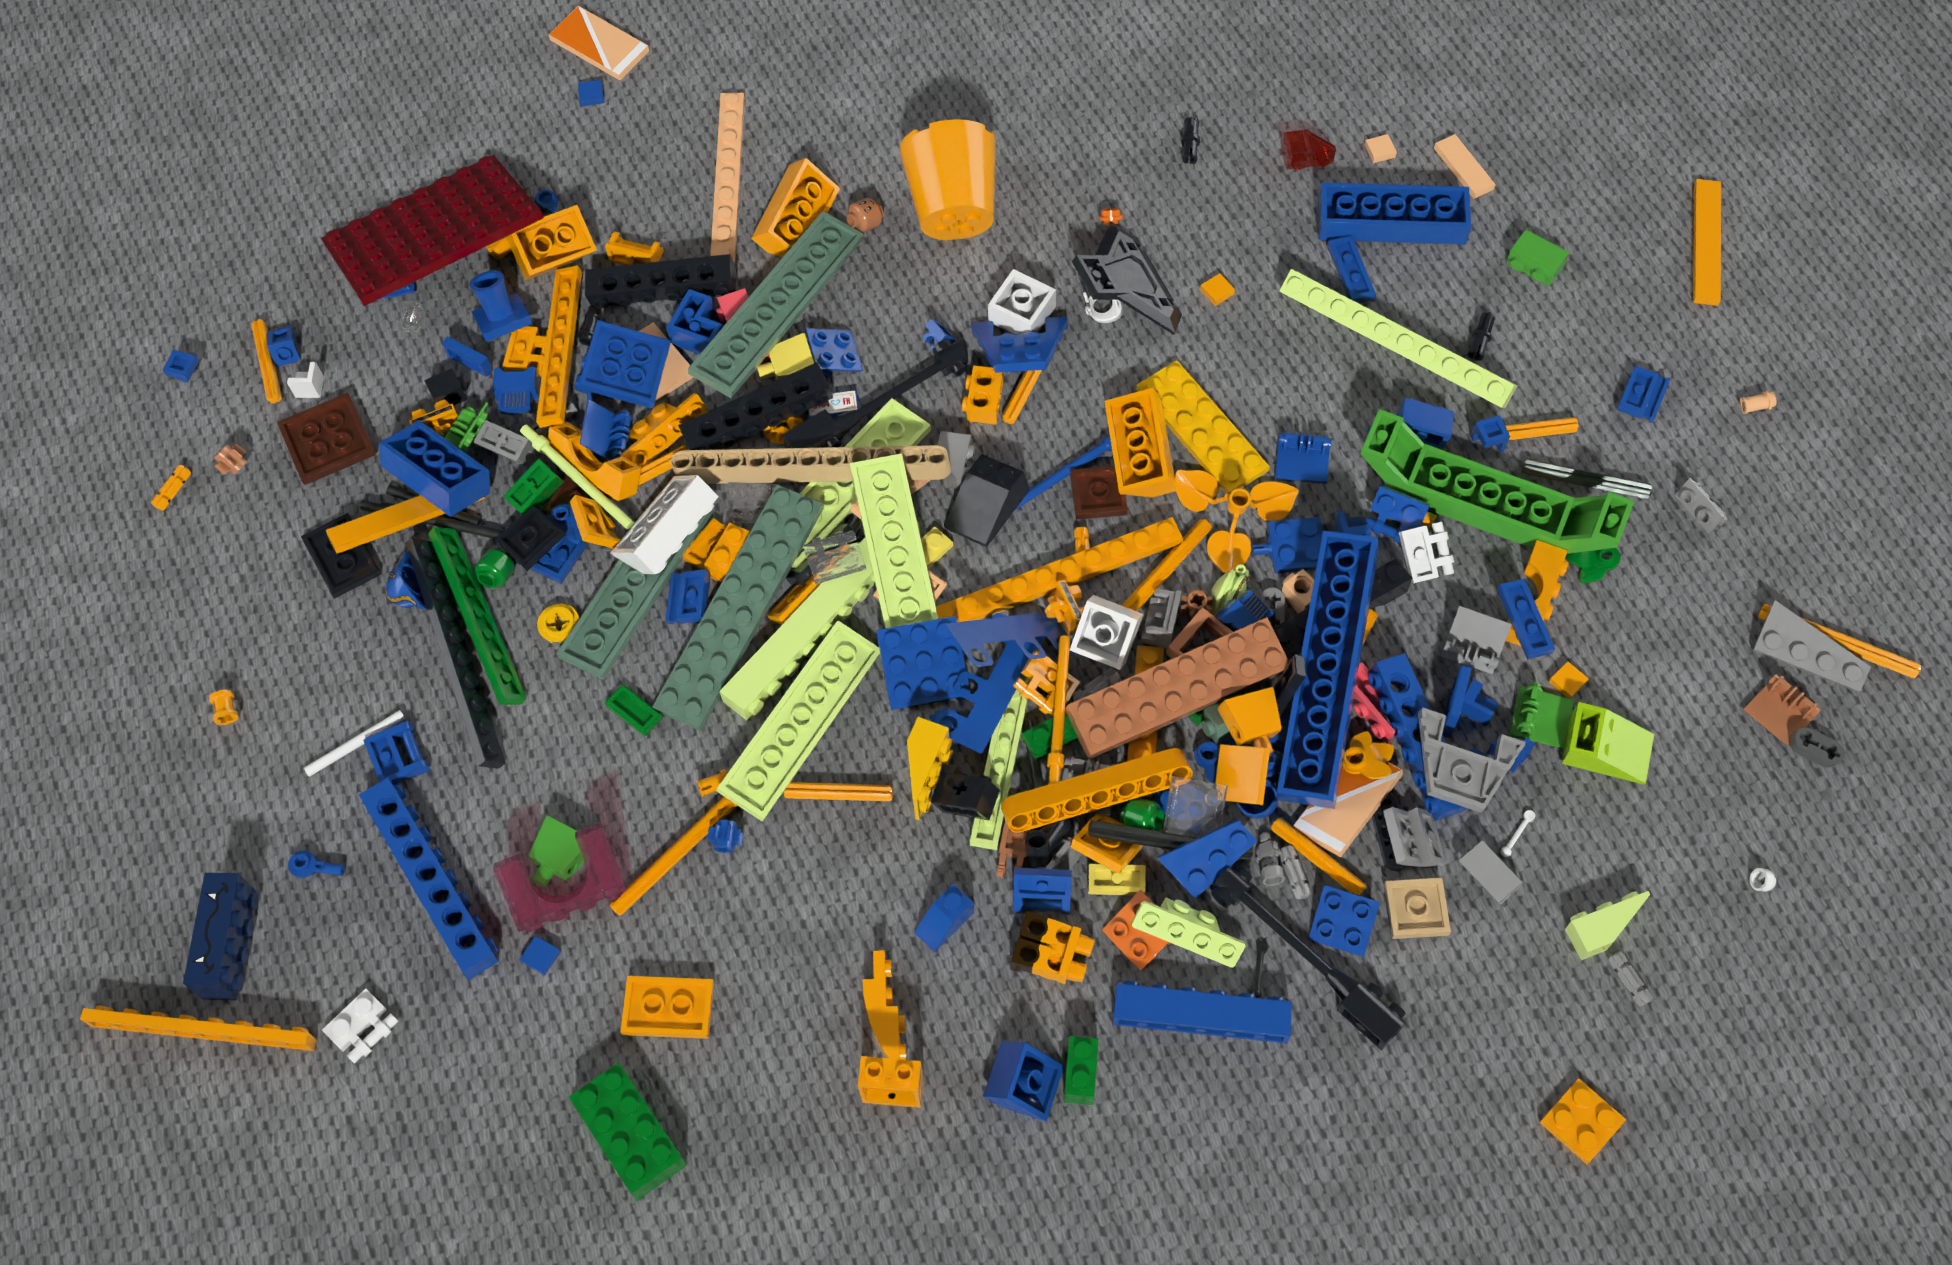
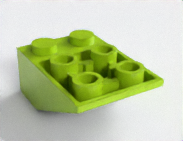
(1607, 744)

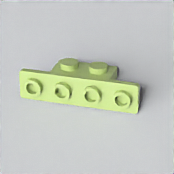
(1188, 929)

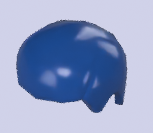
(1269, 803)

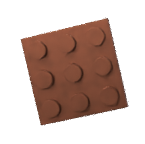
(326, 438)

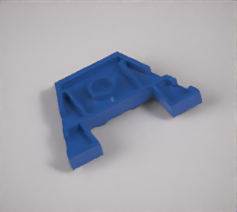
(1021, 351)

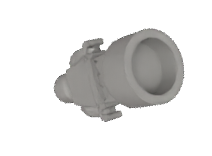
(1267, 853)

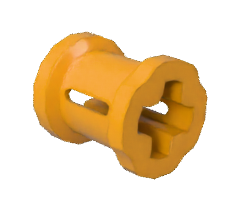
(223, 707)

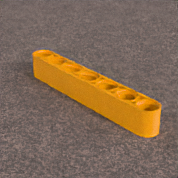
(1094, 790)

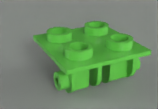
(466, 427)
(1541, 716)

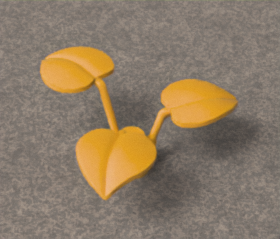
(1228, 549)

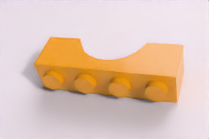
(615, 477)
(1543, 568)

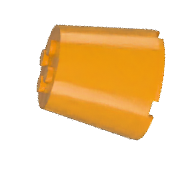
(951, 177)

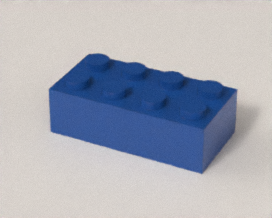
(434, 468)

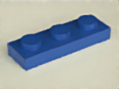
(1351, 269)
(1526, 619)

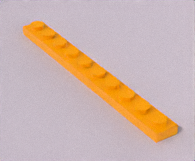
(1071, 569)

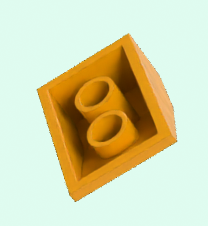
(551, 242)

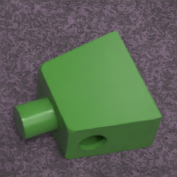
(555, 852)

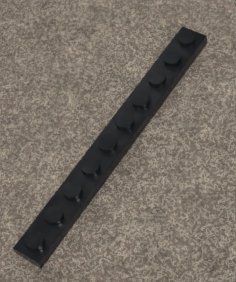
(455, 654)

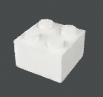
(1021, 304)
(1106, 632)

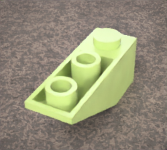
(1599, 929)

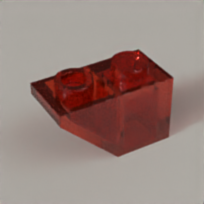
(1306, 149)

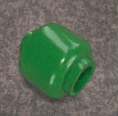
(494, 568)
(1142, 814)

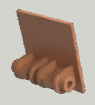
(1782, 709)

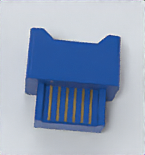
(516, 390)
(1243, 611)

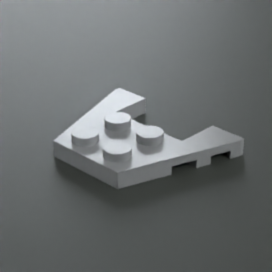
(1459, 773)

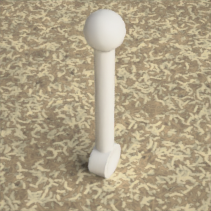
(1528, 817)

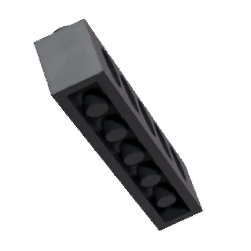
(648, 275)
(760, 400)

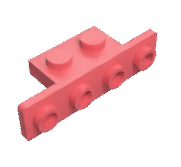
(1367, 706)

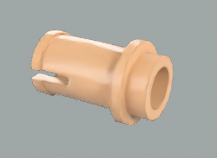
(1758, 402)

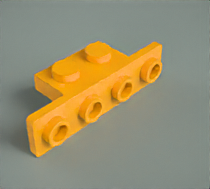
(661, 429)

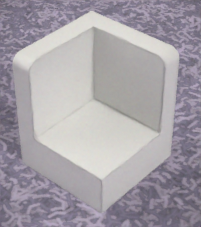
(307, 383)

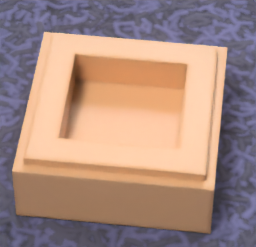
(1380, 148)

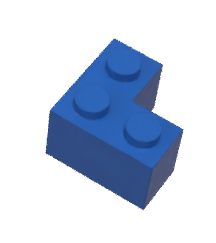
(693, 323)

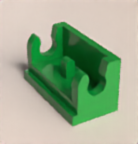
(533, 487)

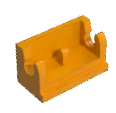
(630, 252)

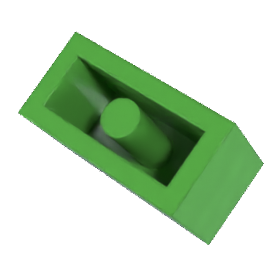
(1537, 257)

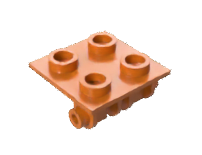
(1134, 943)

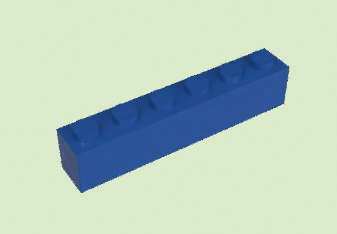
(1202, 1012)

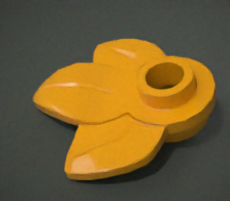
(1372, 757)

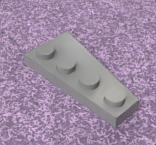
(1804, 647)

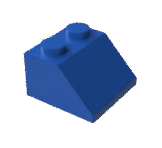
(1023, 1080)

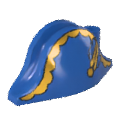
(403, 586)

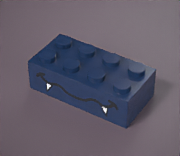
(221, 937)

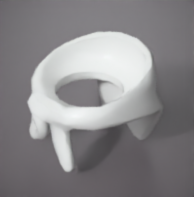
(1110, 316)

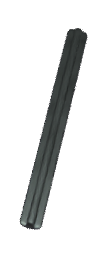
(1145, 837)

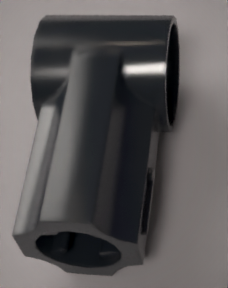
(1043, 841)

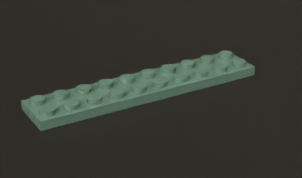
(775, 305)
(738, 608)

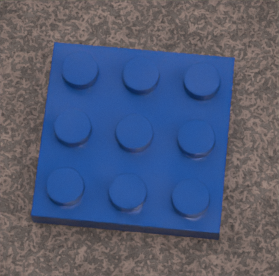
(624, 364)
(921, 663)

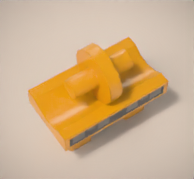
(439, 420)
(1064, 606)

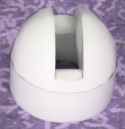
(1759, 875)

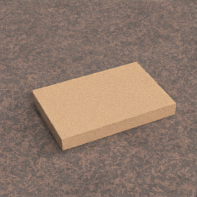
(675, 368)

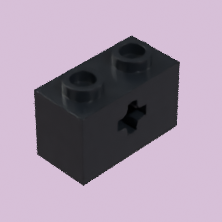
(965, 795)

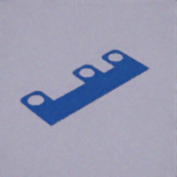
(1018, 627)
(990, 698)

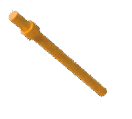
(1056, 758)

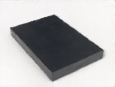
(341, 570)

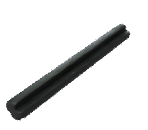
(1587, 478)

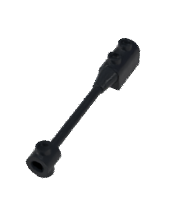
(827, 431)
(1360, 1003)

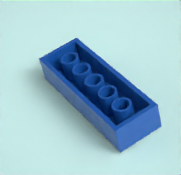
(1394, 213)

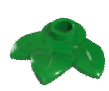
(1593, 564)

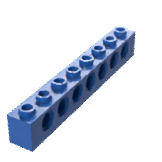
(378, 802)

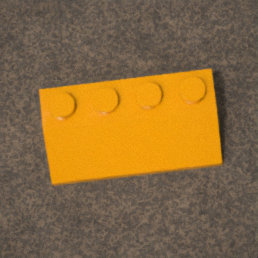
(794, 207)
(1140, 444)

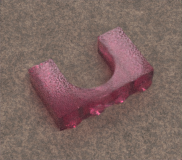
(533, 907)

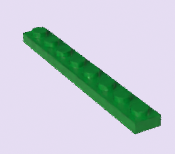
(477, 617)

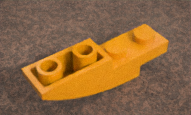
(884, 1019)

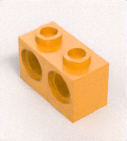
(983, 395)

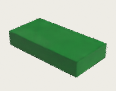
(633, 710)

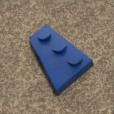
(1207, 857)

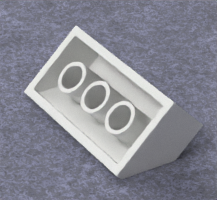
(665, 524)

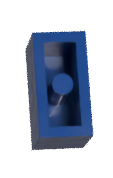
(1428, 422)

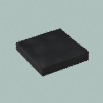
(530, 537)

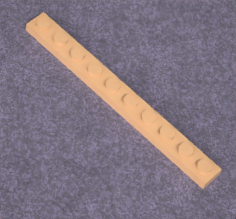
(728, 175)

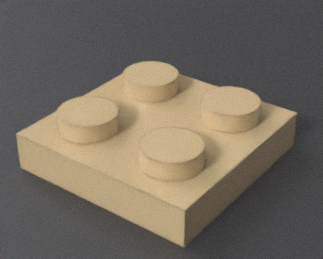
(1417, 908)

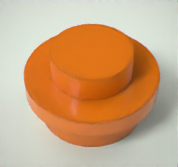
(1110, 214)

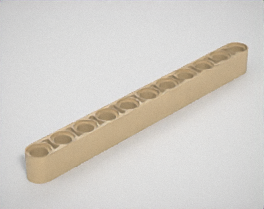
(804, 464)

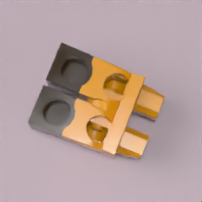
(1048, 949)

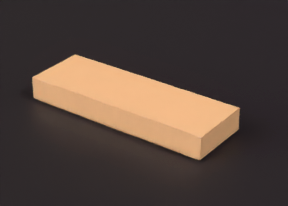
(1464, 166)

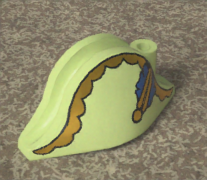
(1229, 587)

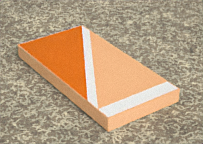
(599, 42)
(1355, 804)

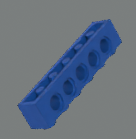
(1411, 698)

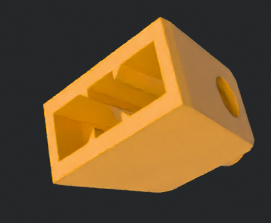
(1252, 718)

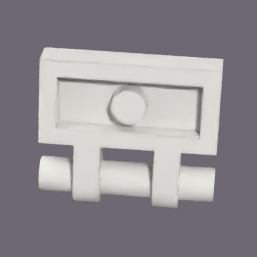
(1419, 552)
(355, 1021)

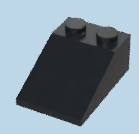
(986, 500)

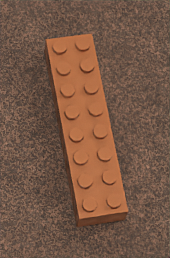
(1177, 688)

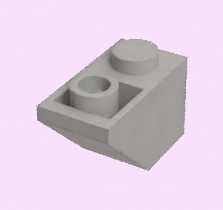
(960, 453)

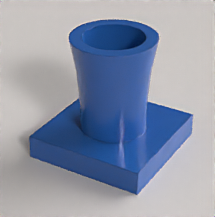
(499, 312)

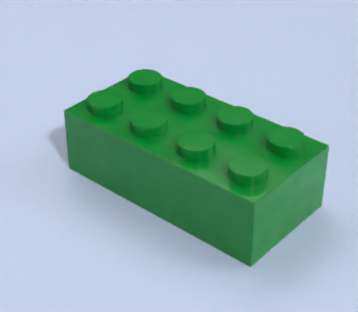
(627, 1131)

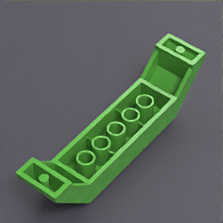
(1489, 496)

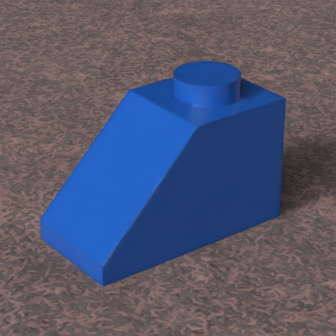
(945, 917)

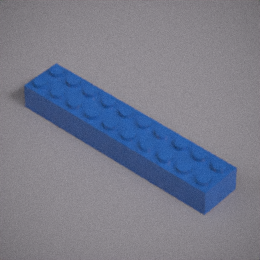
(1332, 661)

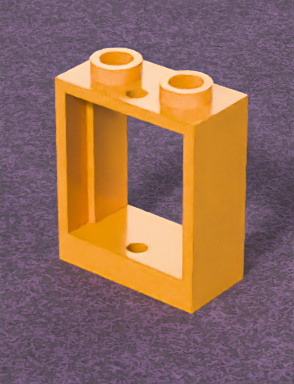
(885, 1075)

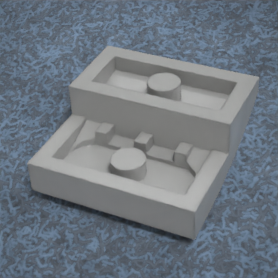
(1414, 837)

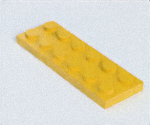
(1205, 429)

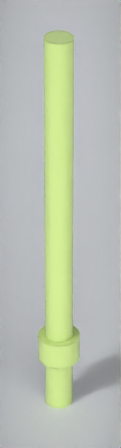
(542, 445)

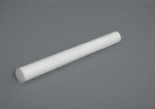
(353, 744)

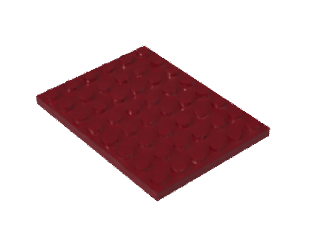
(430, 229)

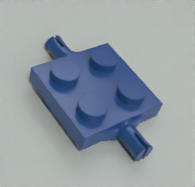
(1292, 544)

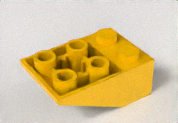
(927, 754)

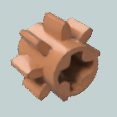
(230, 459)
(1194, 602)

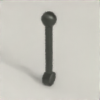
(1261, 948)

